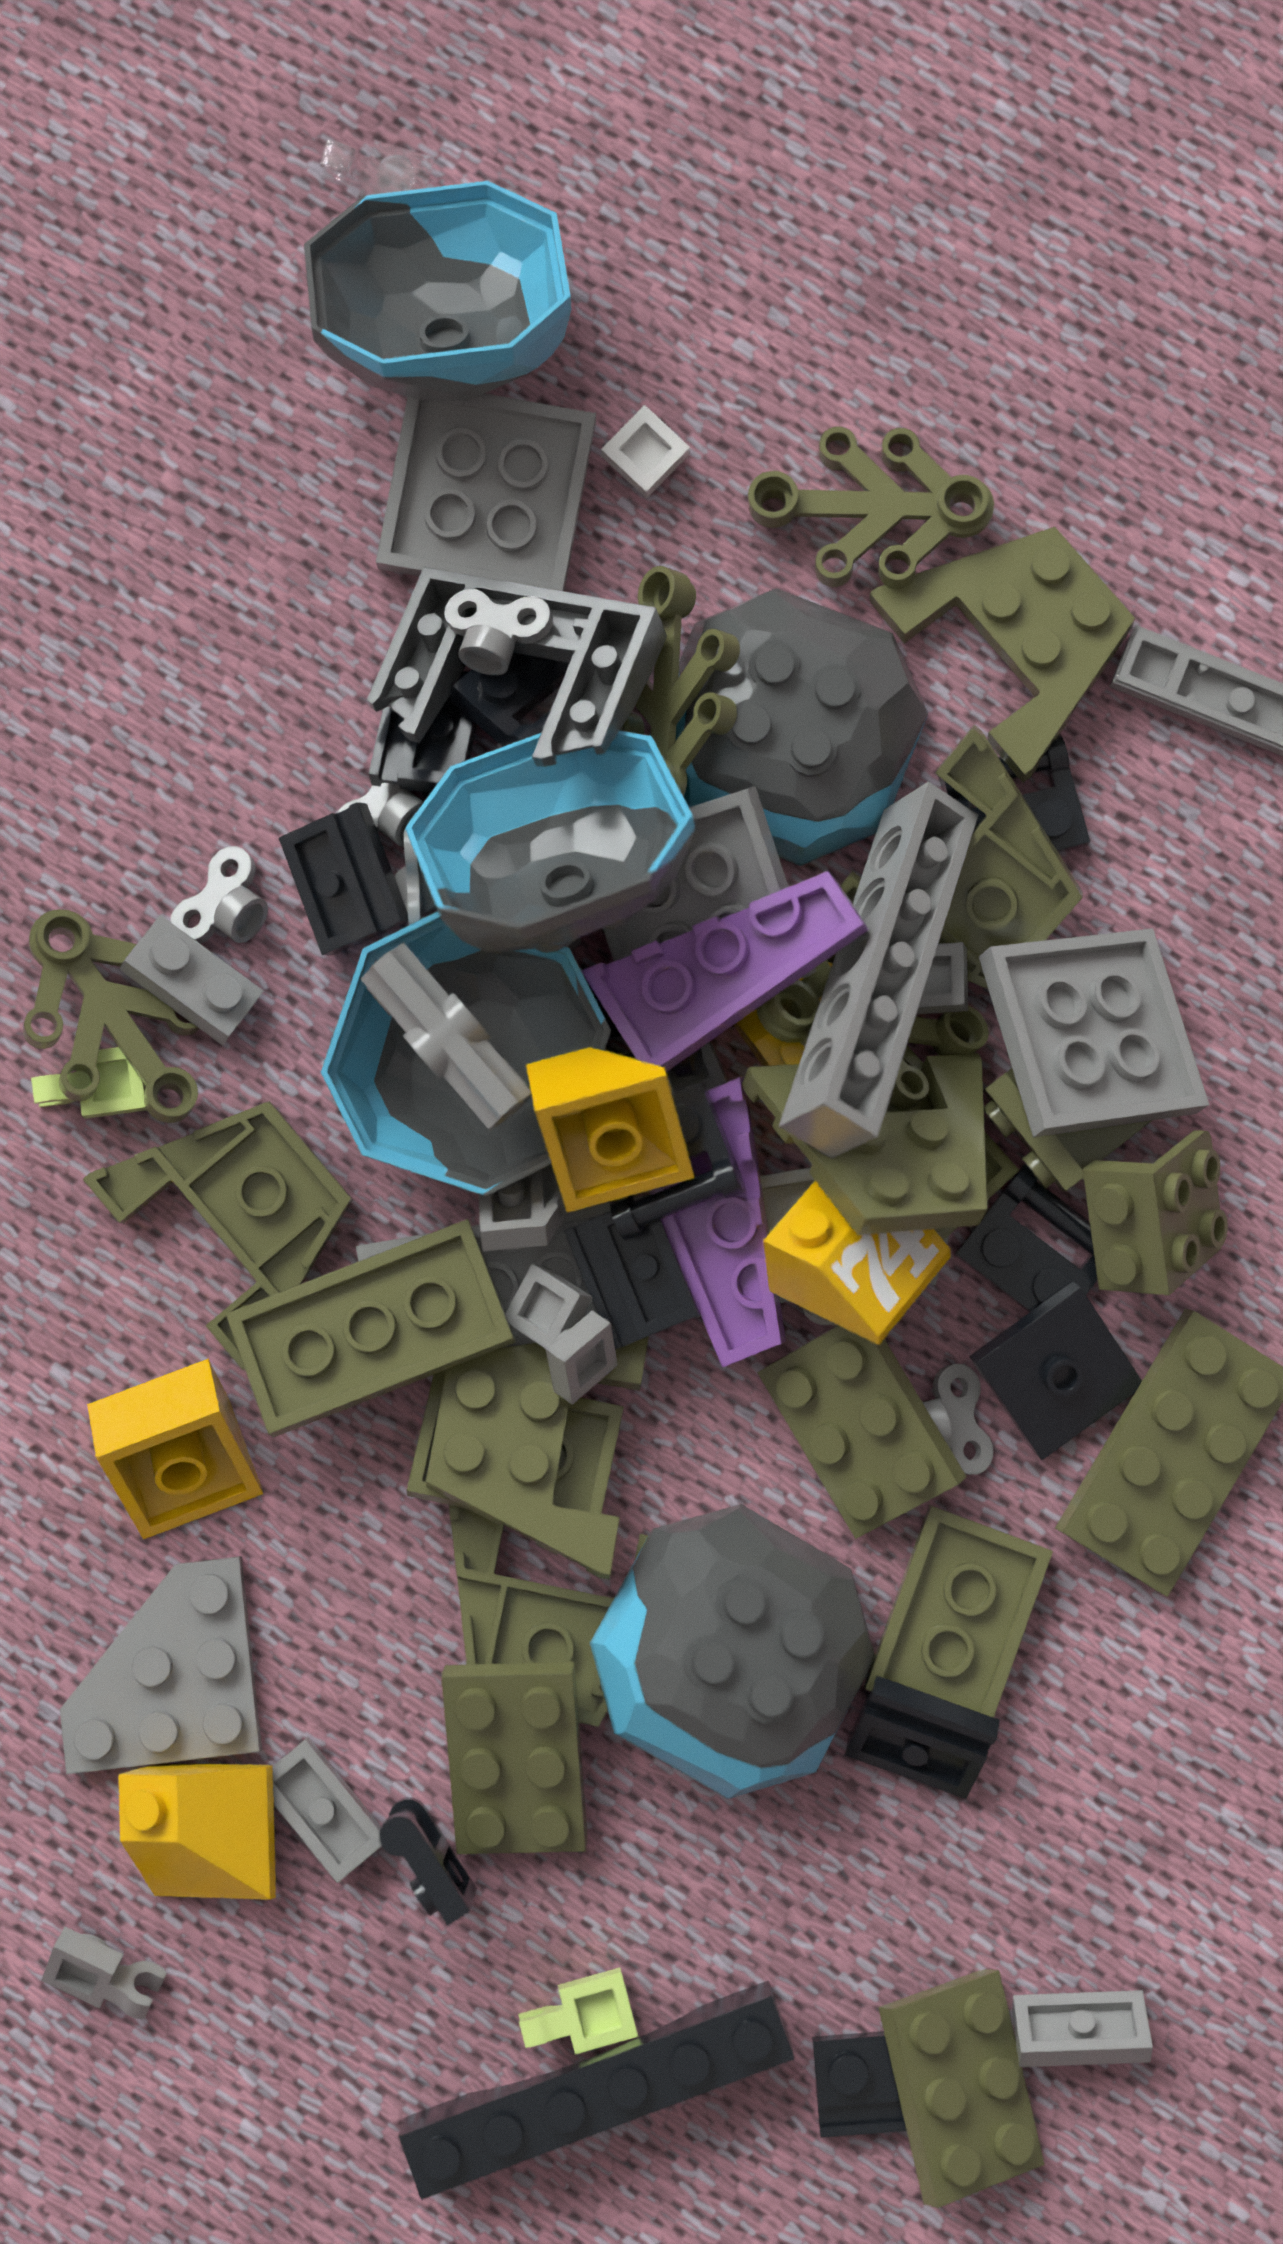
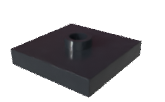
(1057, 1370)

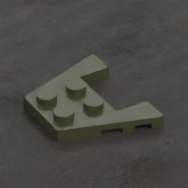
(1038, 613)
(1012, 875)
(921, 1166)
(254, 1190)
(503, 1446)
(522, 1619)

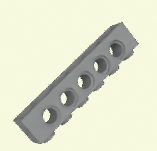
(881, 974)

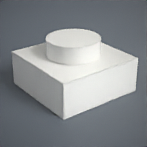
(645, 451)

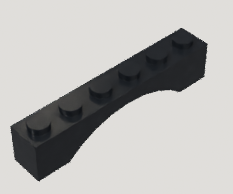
(543, 2113)

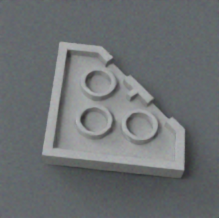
(172, 1679)

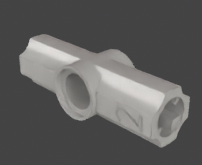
(446, 1036)

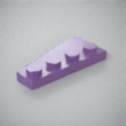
(699, 984)
(724, 1247)

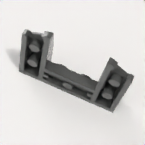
(603, 639)

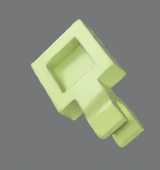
(117, 1093)
(592, 2012)

